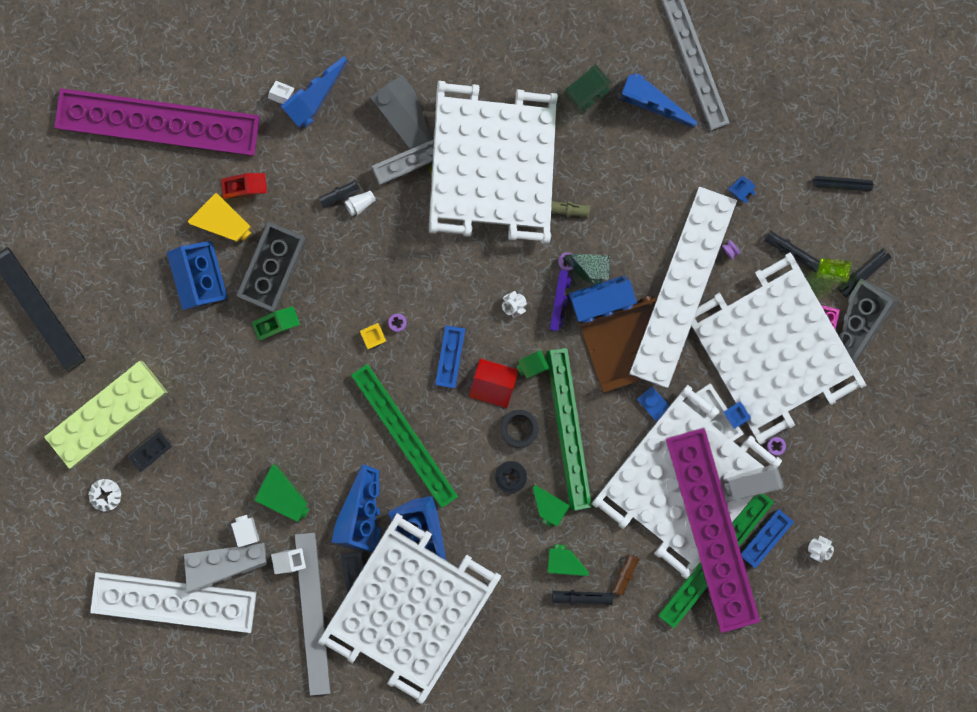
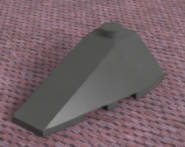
(403, 111)
(865, 316)

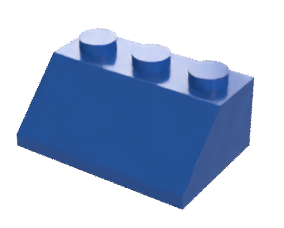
(197, 275)
(602, 299)

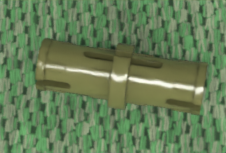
(570, 209)

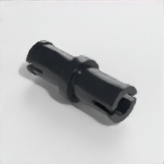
(339, 194)

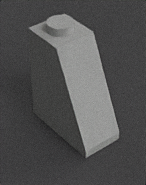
(754, 482)

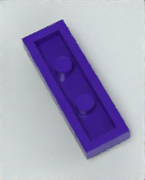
(560, 300)

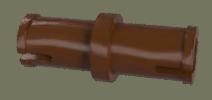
(625, 574)

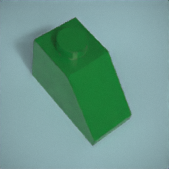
(276, 323)
(532, 364)
(549, 506)
(564, 561)

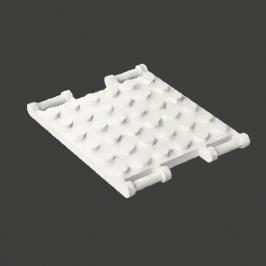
(492, 162)
(776, 348)
(649, 486)
(409, 609)

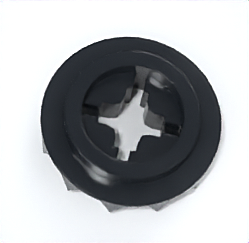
(515, 485)

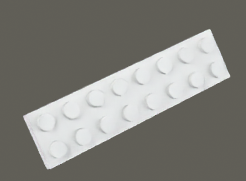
(171, 603)

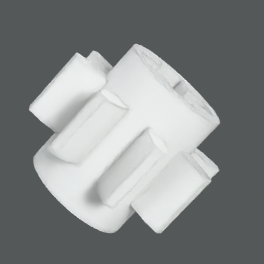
(514, 304)
(821, 549)

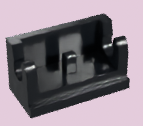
(149, 450)

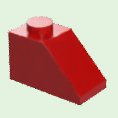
(244, 185)

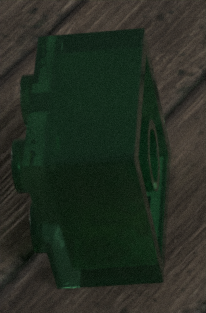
(587, 88)

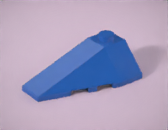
(305, 104)
(424, 516)
(357, 519)

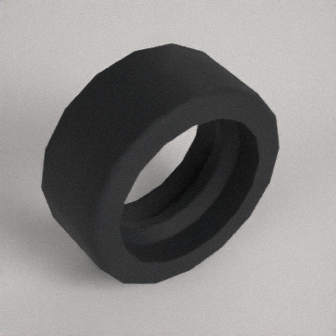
(519, 443)

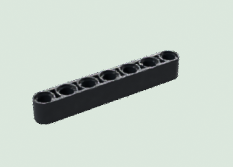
(39, 311)

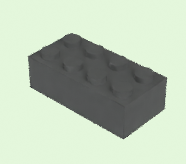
(272, 267)

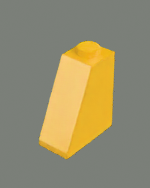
(221, 219)

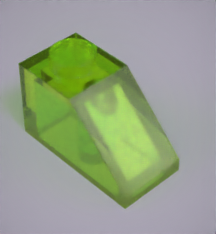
(834, 270)

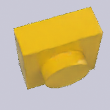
(373, 336)

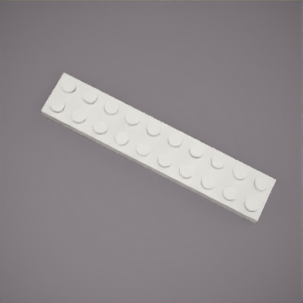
(683, 287)

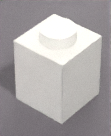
(245, 531)
(288, 561)

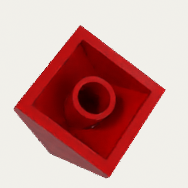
(493, 383)

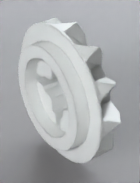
(113, 499)

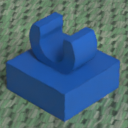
(742, 188)
(737, 415)

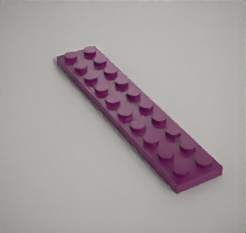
(157, 122)
(712, 529)

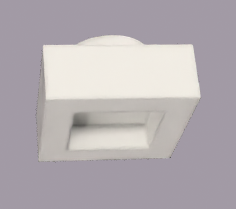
(280, 92)

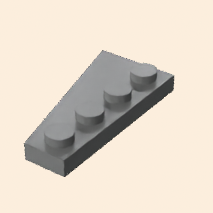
(212, 566)

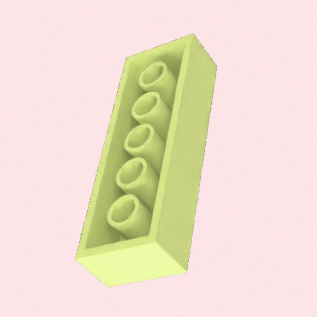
(106, 414)

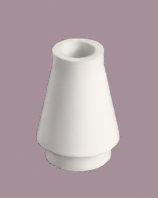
(358, 203)

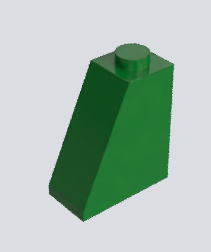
(281, 495)

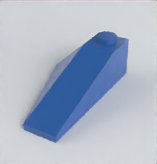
(645, 95)

